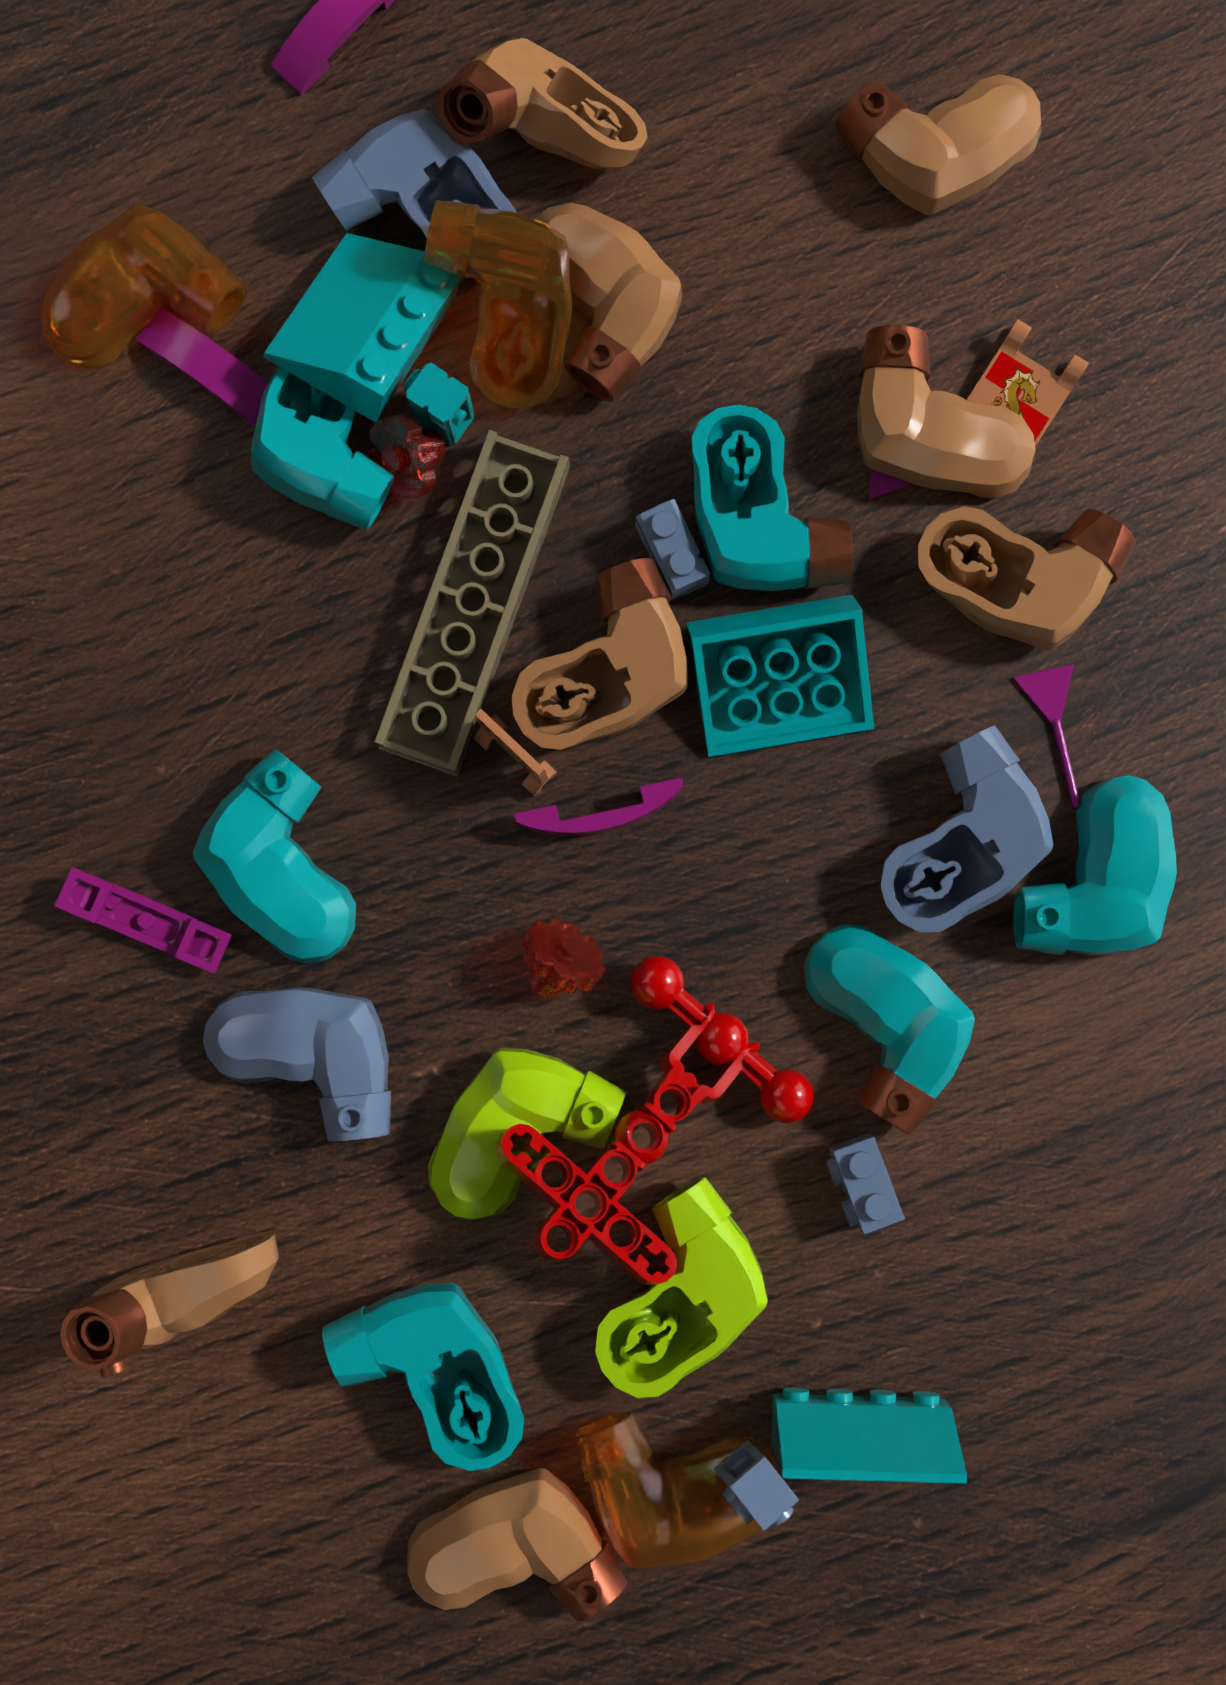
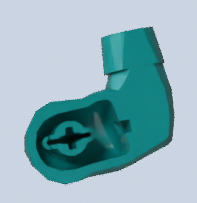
(305, 454)
(266, 873)
(1121, 877)
(448, 1366)

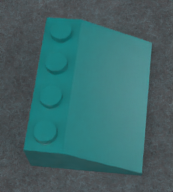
(364, 322)
(781, 675)
(866, 1437)

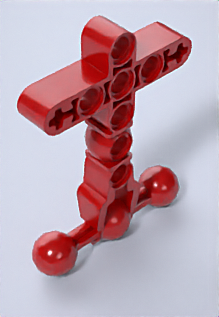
(720, 1041)

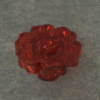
(406, 453)
(561, 958)

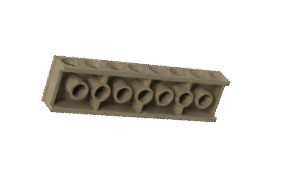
(472, 604)

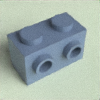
(865, 1182)
(755, 1487)

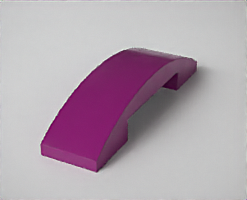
(318, 36)
(204, 363)
(653, 798)
(143, 919)

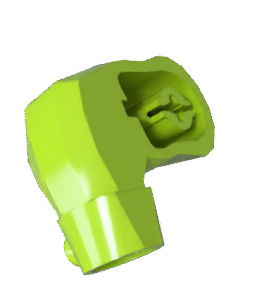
(510, 1091)
(695, 1313)

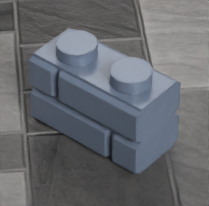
(672, 549)

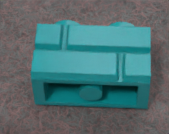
(439, 402)

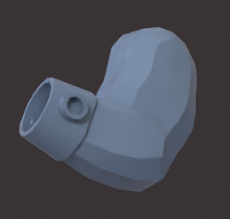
(408, 165)
(976, 851)
(308, 1038)

